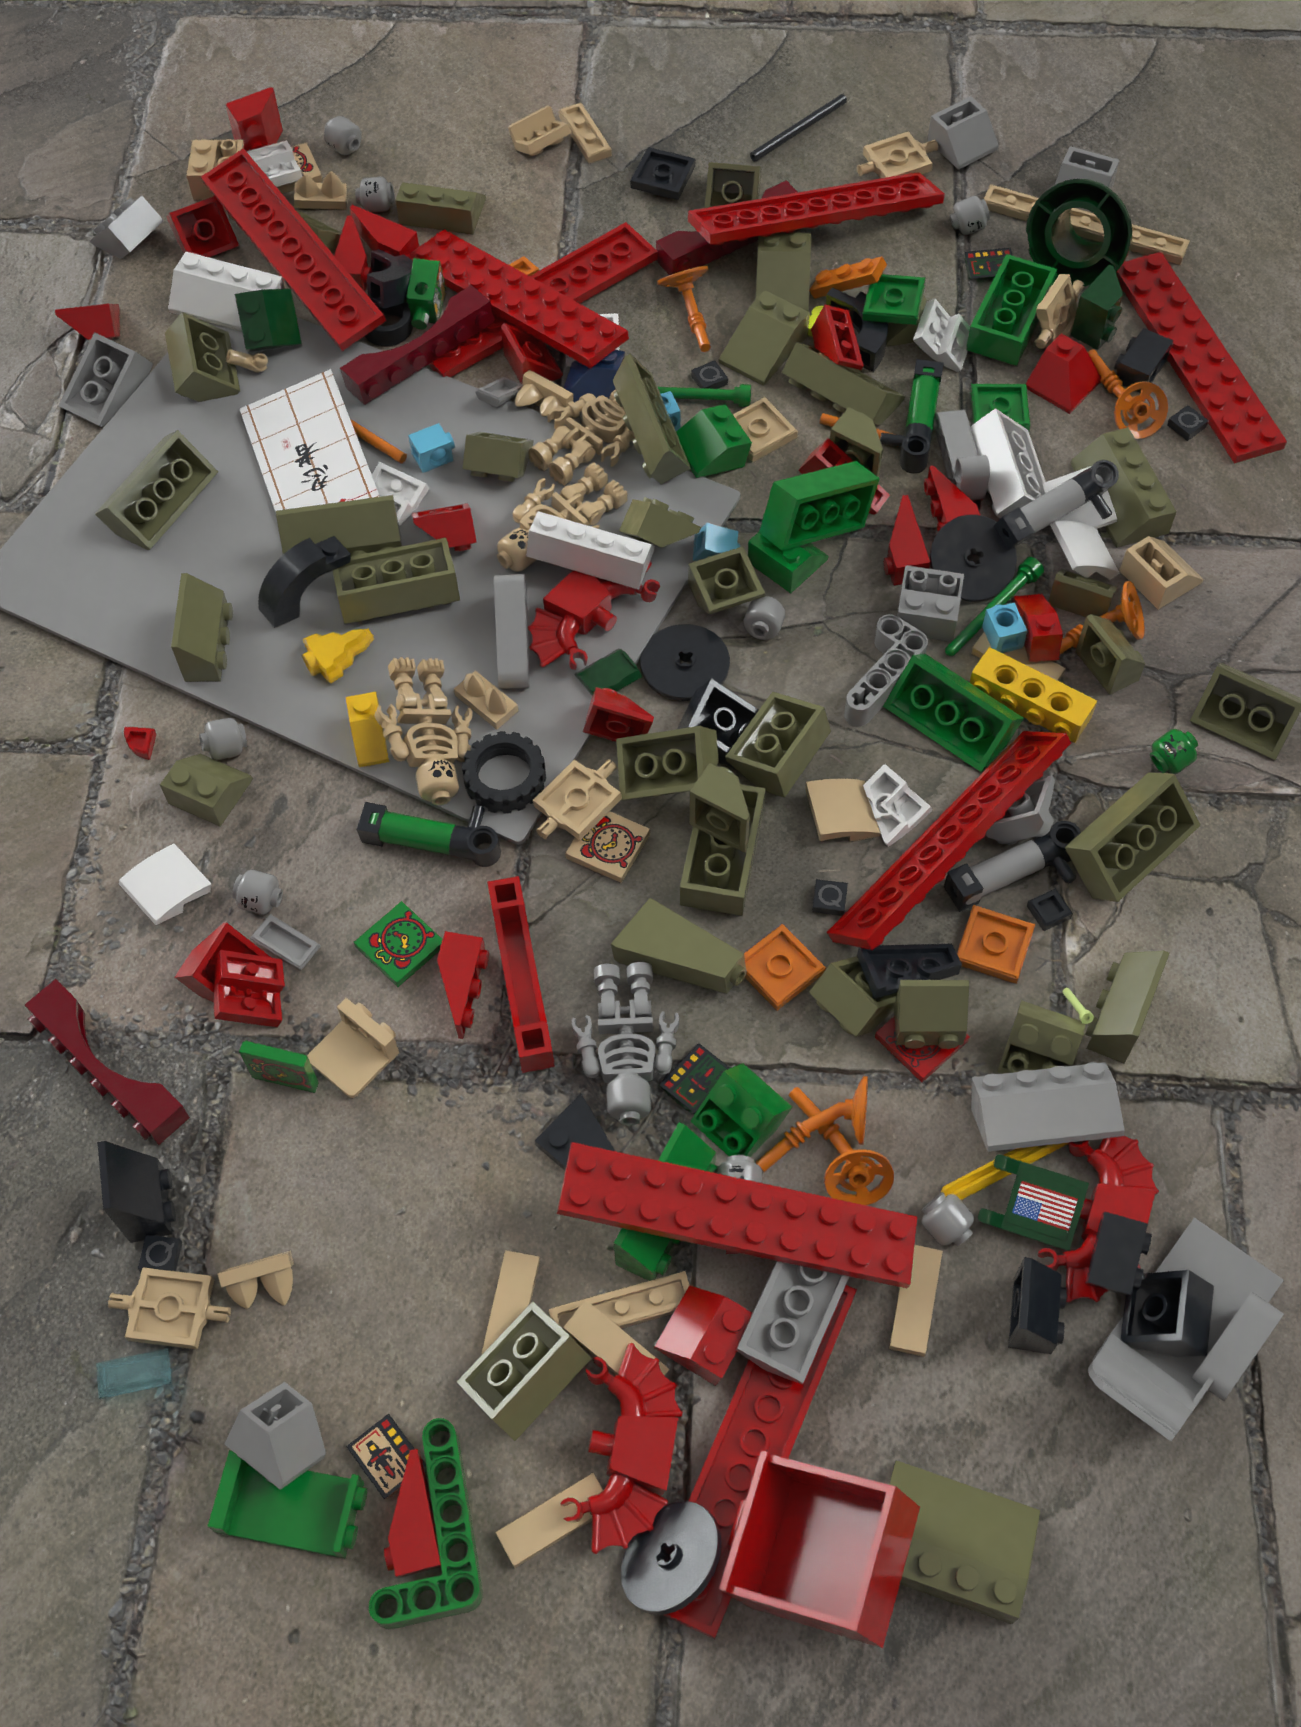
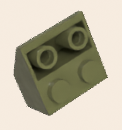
(653, 524)
(1041, 1040)

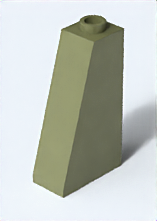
(678, 949)

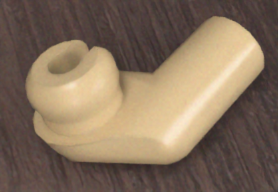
(255, 362)

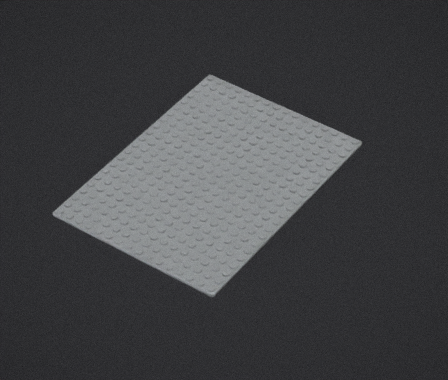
(121, 600)

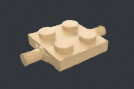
(897, 156)
(1058, 310)
(577, 799)
(169, 1308)

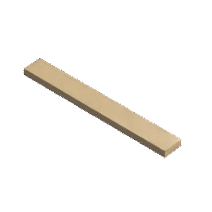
(1088, 224)

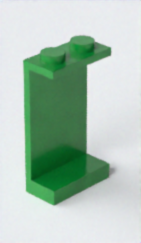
(307, 1515)

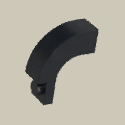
(389, 279)
(871, 334)
(293, 573)

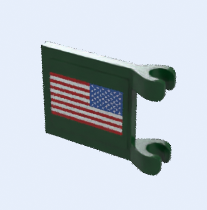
(1040, 1205)

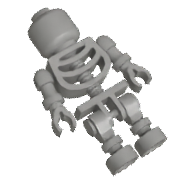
(627, 1067)

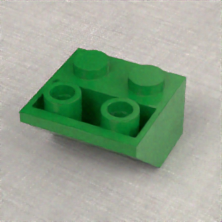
(740, 1112)

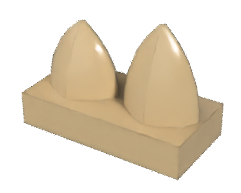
(325, 195)
(542, 393)
(486, 699)
(274, 1274)

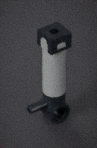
(1058, 502)
(969, 884)

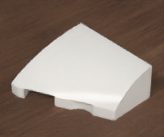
(894, 804)

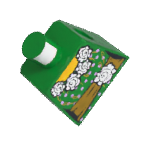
(425, 302)

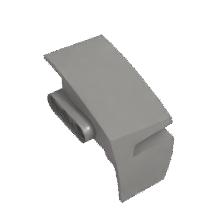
(1168, 1388)

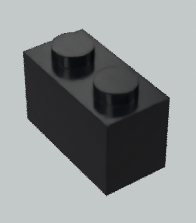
(1143, 358)
(1118, 1254)

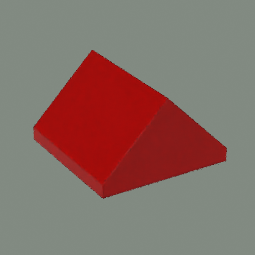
(528, 353)

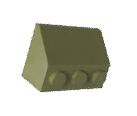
(439, 208)
(199, 359)
(201, 630)
(1247, 710)
(779, 743)
(664, 761)
(1125, 1003)
(524, 1370)

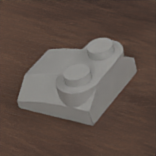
(1027, 816)

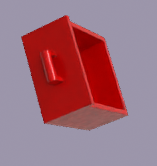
(820, 1548)

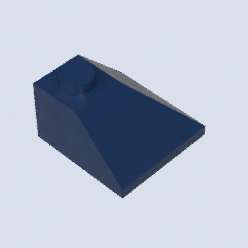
(596, 380)

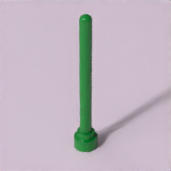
(740, 395)
(1028, 571)

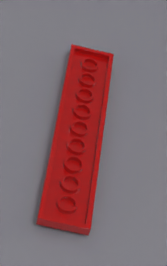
(814, 208)
(293, 249)
(575, 276)
(524, 300)
(1200, 359)
(948, 839)
(738, 1215)
(760, 1417)

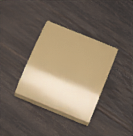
(841, 809)

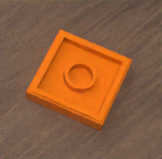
(995, 944)
(781, 967)

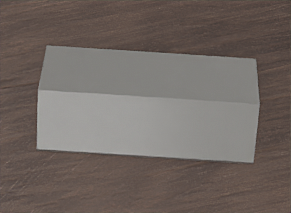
(791, 1319)

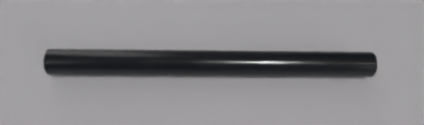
(798, 127)

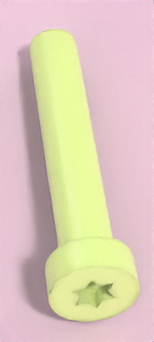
(1084, 1015)

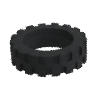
(500, 745)

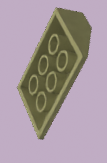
(967, 1544)

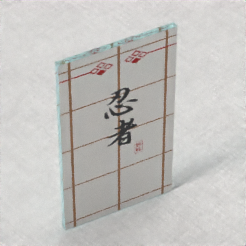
(308, 446)

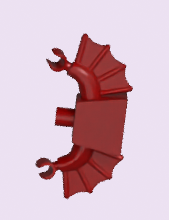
(575, 608)
(1122, 1189)
(637, 1451)

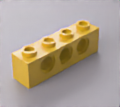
(1047, 693)

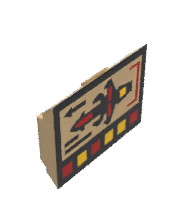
(383, 1455)

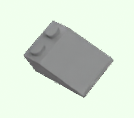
(104, 380)

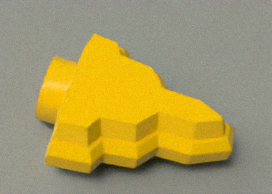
(334, 652)

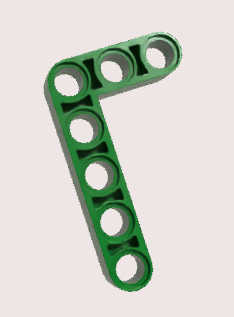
(447, 1535)

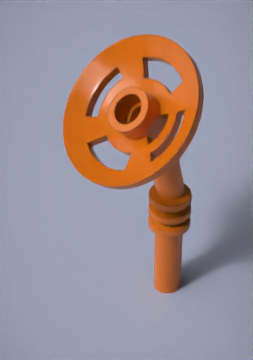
(684, 282)
(1134, 405)
(1126, 612)
(851, 1109)
(855, 1167)

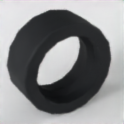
(395, 333)

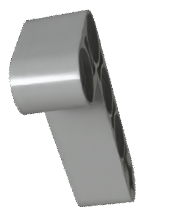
(960, 455)
(511, 631)
(896, 641)

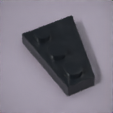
(891, 963)
(573, 1125)

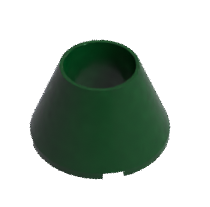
(1057, 244)

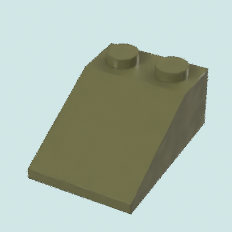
(785, 267)
(765, 337)

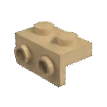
(538, 131)

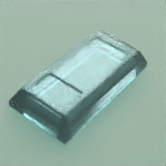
(133, 1373)

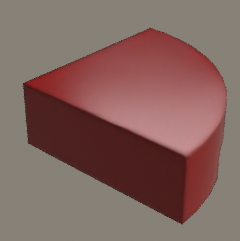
(140, 741)

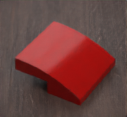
(248, 988)

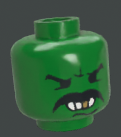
(1174, 751)

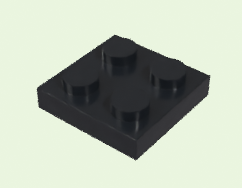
(662, 173)

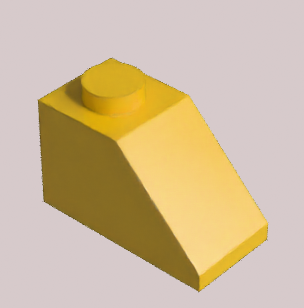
(366, 731)

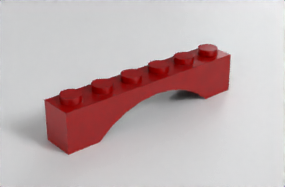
(521, 975)

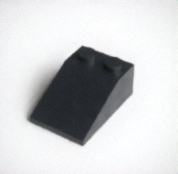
(721, 711)
(135, 1192)

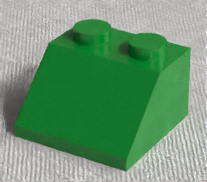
(714, 442)
(785, 567)

